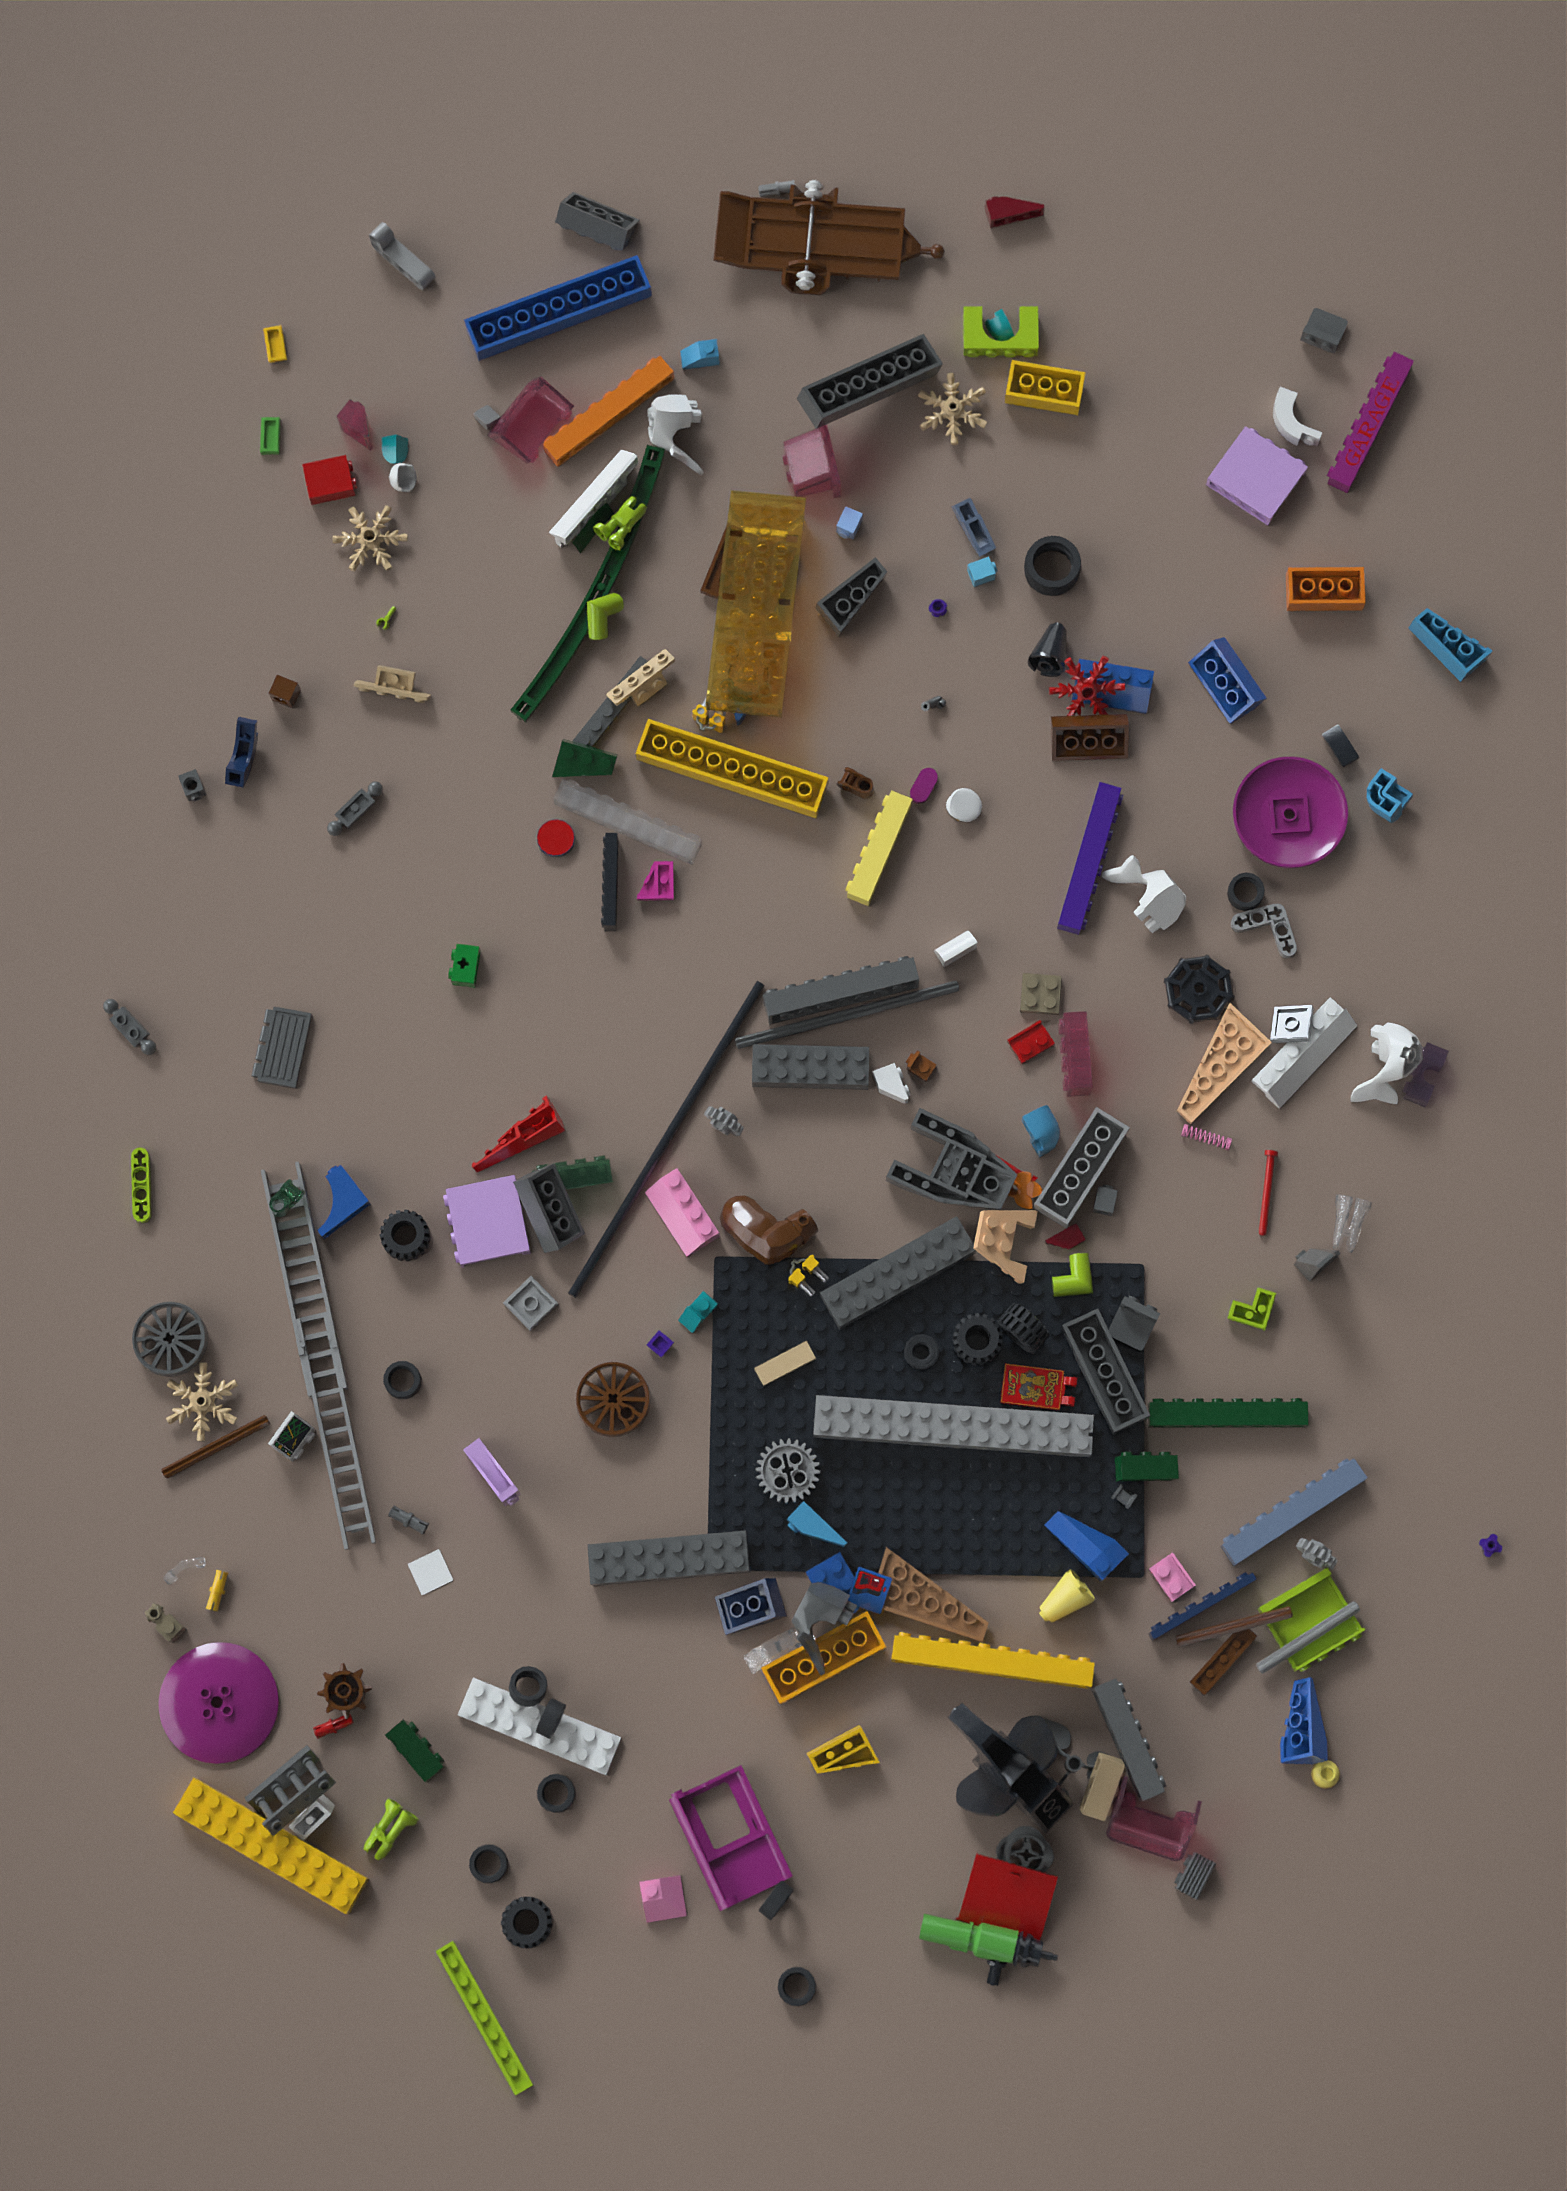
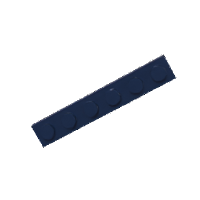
(1208, 1601)

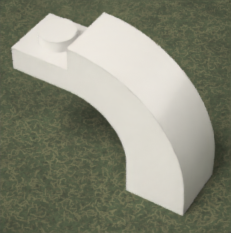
(1286, 422)

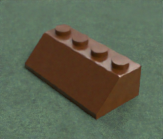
(1089, 737)

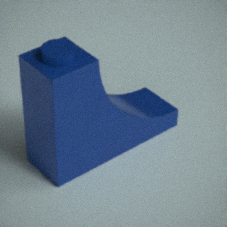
(347, 1201)

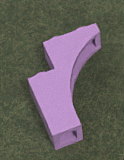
(492, 1473)

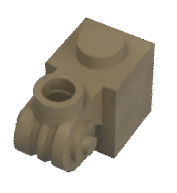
(167, 1625)

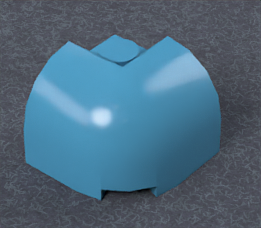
(1386, 796)
(1042, 1129)

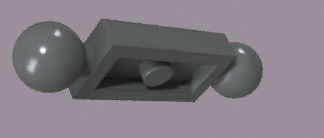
(355, 808)
(129, 1026)

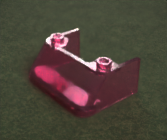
(1149, 1830)

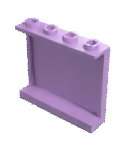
(1256, 475)
(486, 1220)

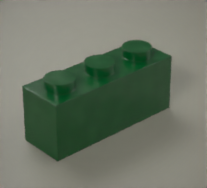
(1146, 1467)

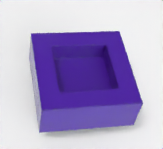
(660, 1344)

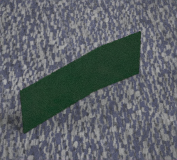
(588, 532)

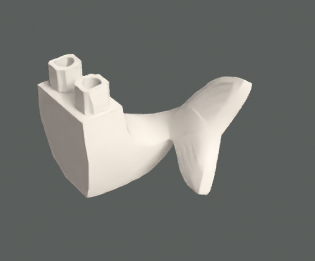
(666, 417)
(1162, 897)
(1402, 1055)

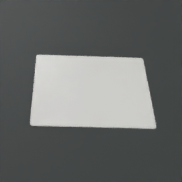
(430, 1572)

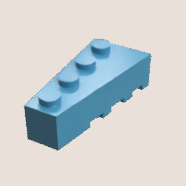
(1452, 647)

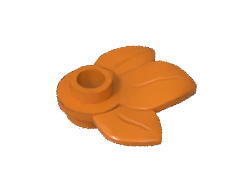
(1026, 1190)

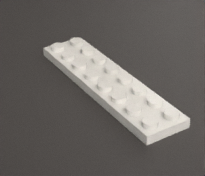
(571, 1740)

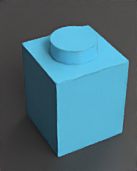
(981, 571)

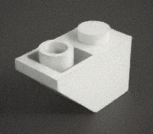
(890, 1084)

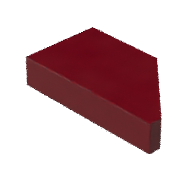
(1067, 1238)

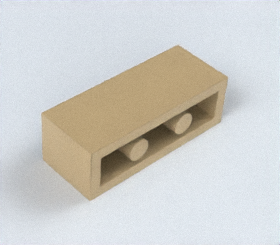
(1102, 1787)

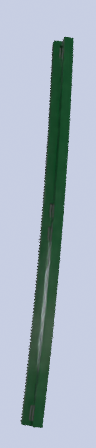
(611, 568)

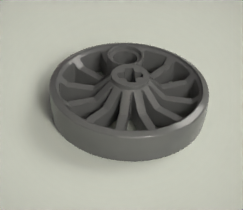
(163, 1346)

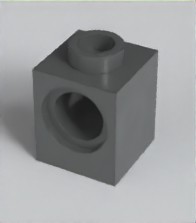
(189, 778)
(1105, 1200)

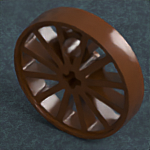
(619, 1406)

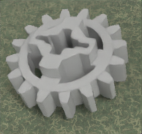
(724, 1121)
(1316, 1553)

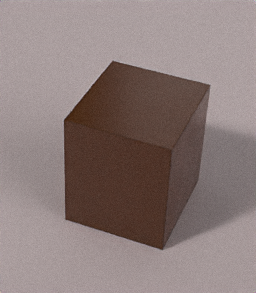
(284, 691)

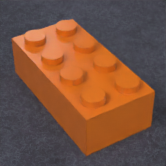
(1325, 589)

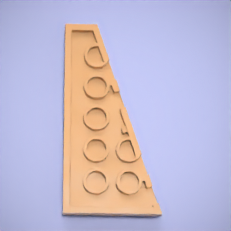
(1229, 1054)

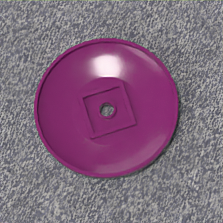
(1293, 786)
(247, 1707)

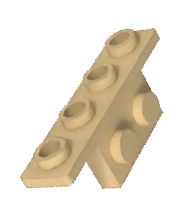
(644, 681)
(393, 682)

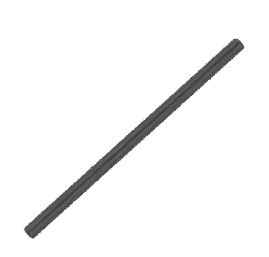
(847, 1014)

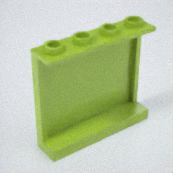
(1311, 1604)

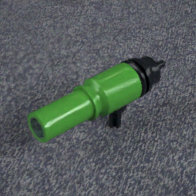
(986, 1942)

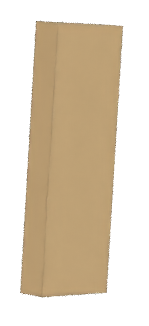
(784, 1363)

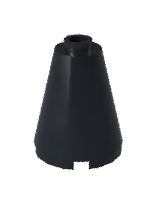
(1050, 652)

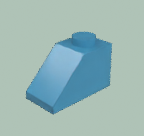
(700, 354)

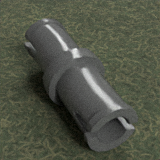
(408, 1519)

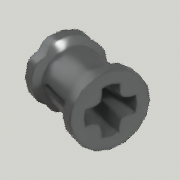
(1124, 1496)

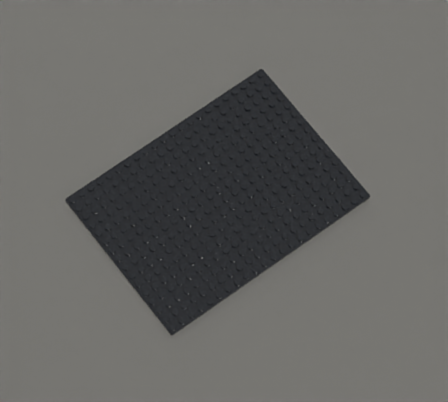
(924, 1503)

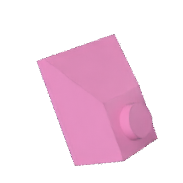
(663, 1898)

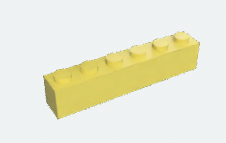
(879, 848)

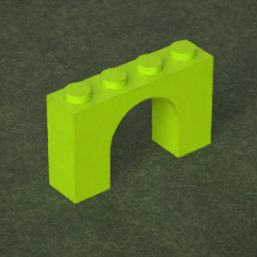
(977, 343)

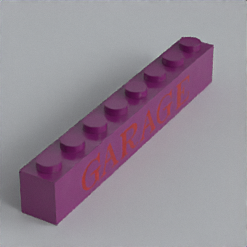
(1370, 422)

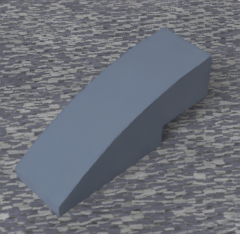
(973, 526)

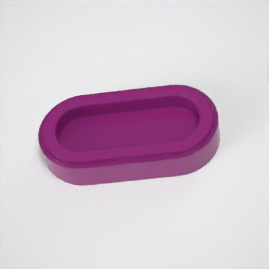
(923, 785)

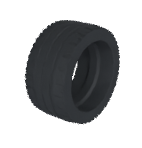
(1056, 544)

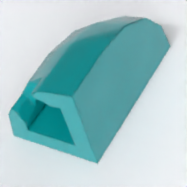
(1000, 326)
(395, 448)

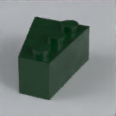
(583, 760)
(416, 1750)

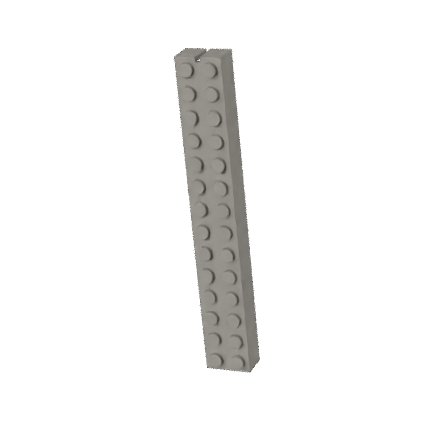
(953, 1426)

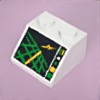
(292, 1436)

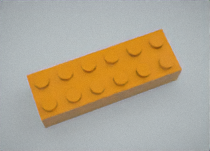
(839, 1650)

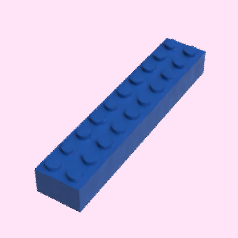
(558, 307)

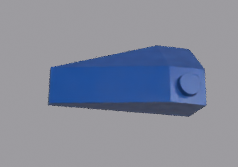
(1092, 1548)
(1305, 1734)

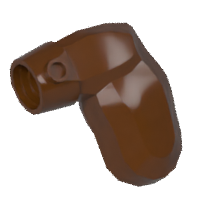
(761, 1232)

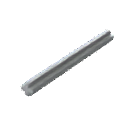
(1308, 1637)

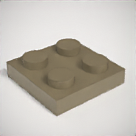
(1040, 994)

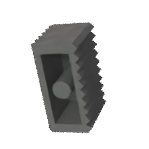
(1194, 1875)

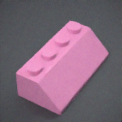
(682, 1212)

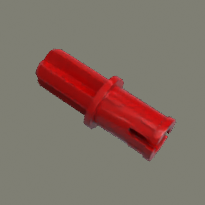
(332, 1726)

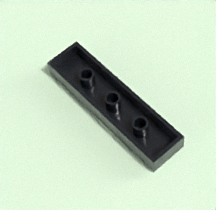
(610, 884)

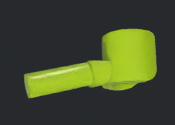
(386, 619)

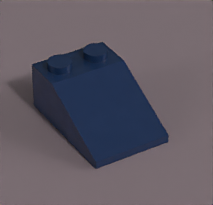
(750, 1605)

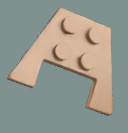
(996, 1237)

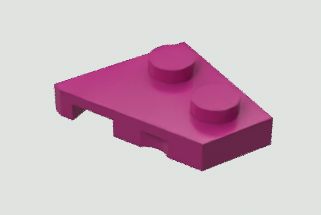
(658, 883)

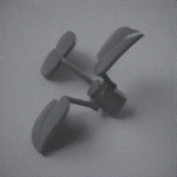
(1072, 1763)

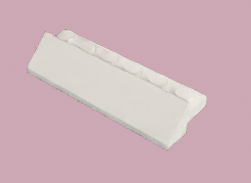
(602, 490)
(1300, 1060)

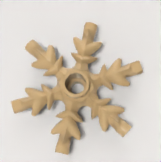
(952, 414)
(366, 534)
(207, 1406)

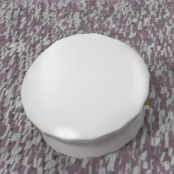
(964, 805)

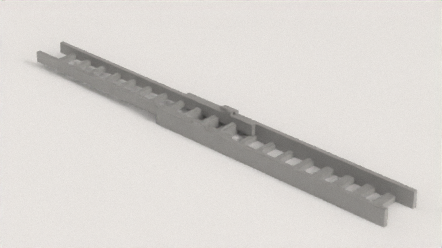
(334, 1352)

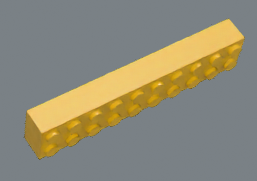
(732, 768)
(992, 1662)
(280, 1853)

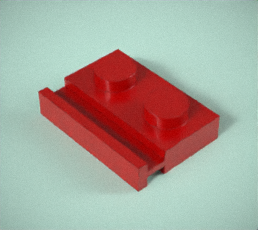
(1031, 1042)

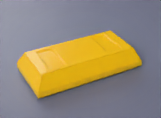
(275, 344)

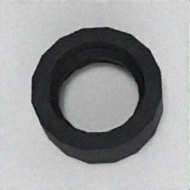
(1243, 905)
(402, 1365)
(523, 1700)
(550, 1718)
(541, 1796)
(503, 1863)
(776, 1900)
(781, 1986)

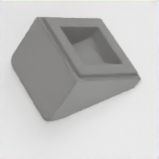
(486, 417)

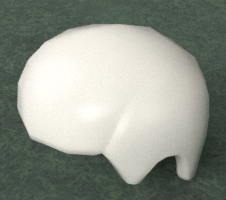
(403, 477)

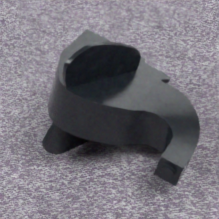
(1011, 1770)

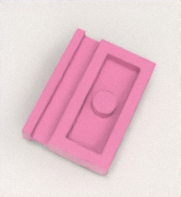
(1172, 1577)

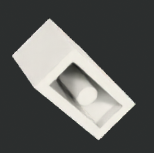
(312, 1817)

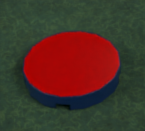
(555, 838)

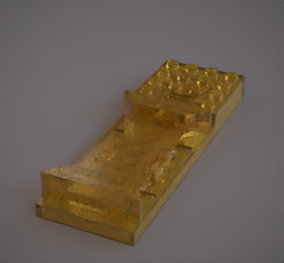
(753, 628)

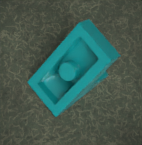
(697, 1312)

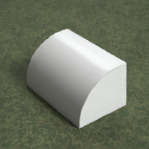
(956, 948)

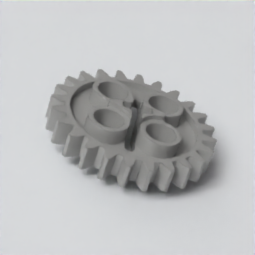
(770, 1474)

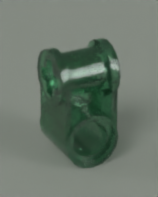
(286, 1197)

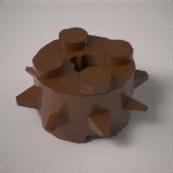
(336, 1682)

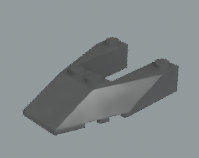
(964, 1172)

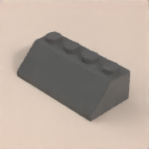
(596, 221)
(549, 1208)

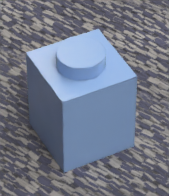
(849, 523)

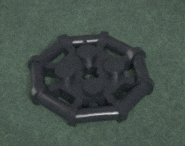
(1188, 991)

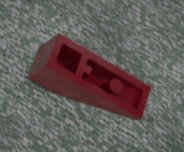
(1010, 210)

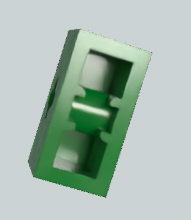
(468, 976)

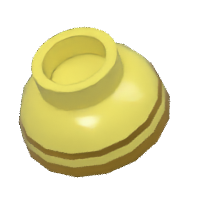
(1325, 1774)

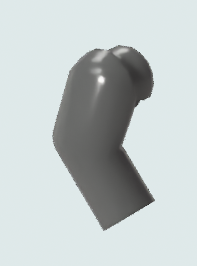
(932, 703)

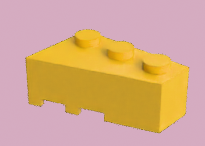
(843, 1752)

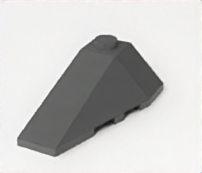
(1314, 1261)

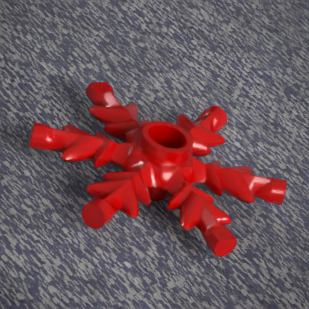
(1089, 683)

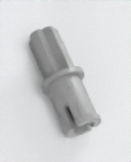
(775, 188)

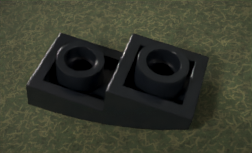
(1340, 745)

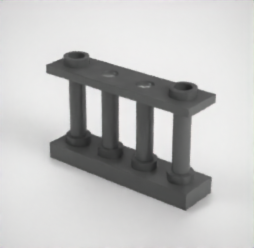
(282, 1779)

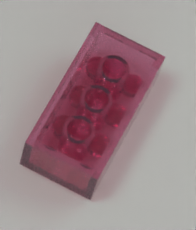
(1076, 1052)

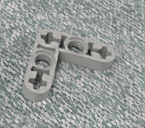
(1273, 921)

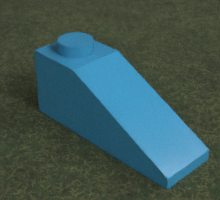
(812, 1525)

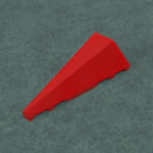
(537, 1127)

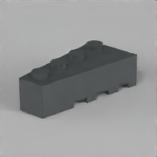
(847, 599)

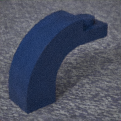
(243, 753)

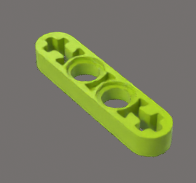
(141, 1185)

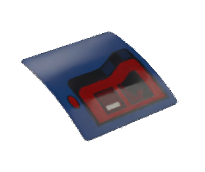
(869, 1590)

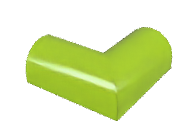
(597, 614)
(1080, 1279)
(1255, 1315)

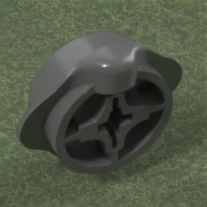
(1046, 1854)

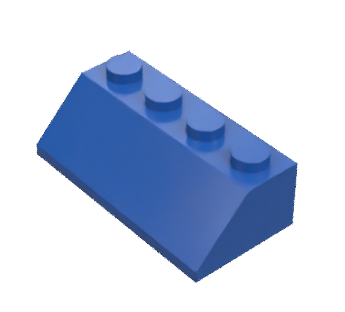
(1227, 679)
(1137, 686)

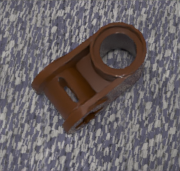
(853, 781)

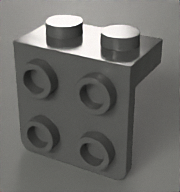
(1324, 330)
(1133, 1323)

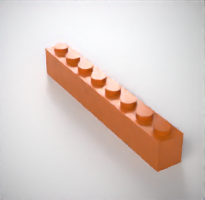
(608, 411)

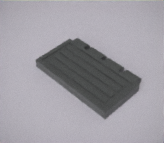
(283, 1047)

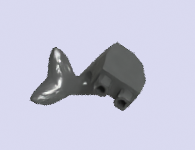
(820, 1604)

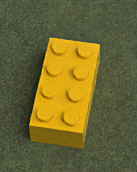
(1044, 387)

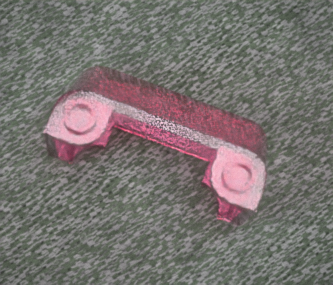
(530, 419)

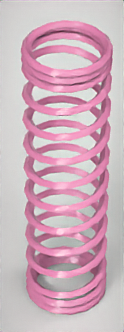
(1185, 1130)

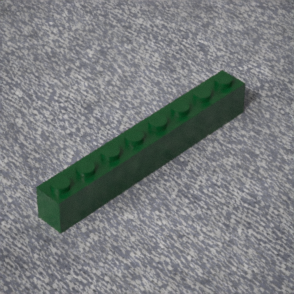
(1228, 1414)

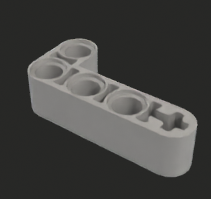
(400, 257)

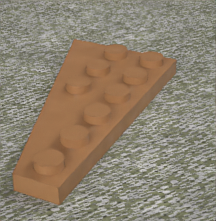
(921, 1599)

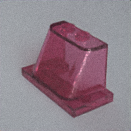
(811, 463)

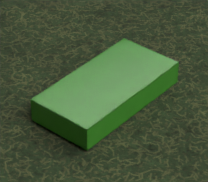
(270, 436)

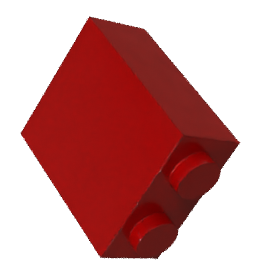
(329, 479)

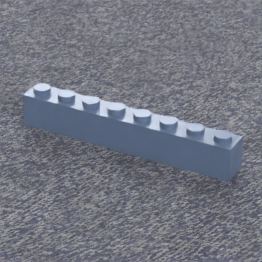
(1294, 1511)

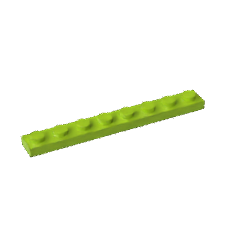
(484, 2018)

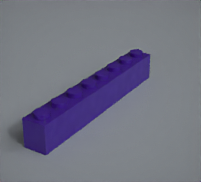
(1089, 858)

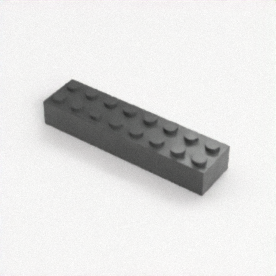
(869, 381)
(841, 990)
(898, 1273)
(669, 1558)

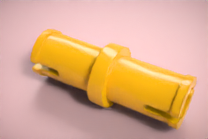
(217, 1590)

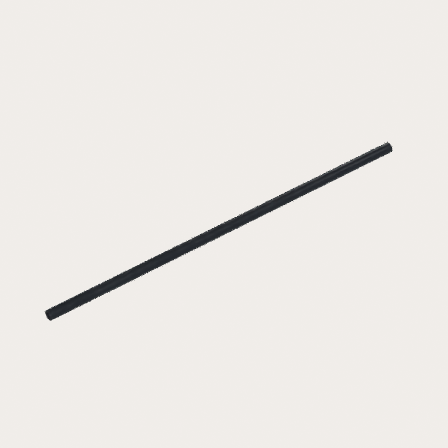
(666, 1139)

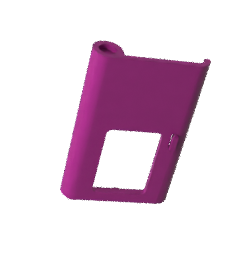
(743, 1865)

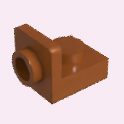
(920, 1065)

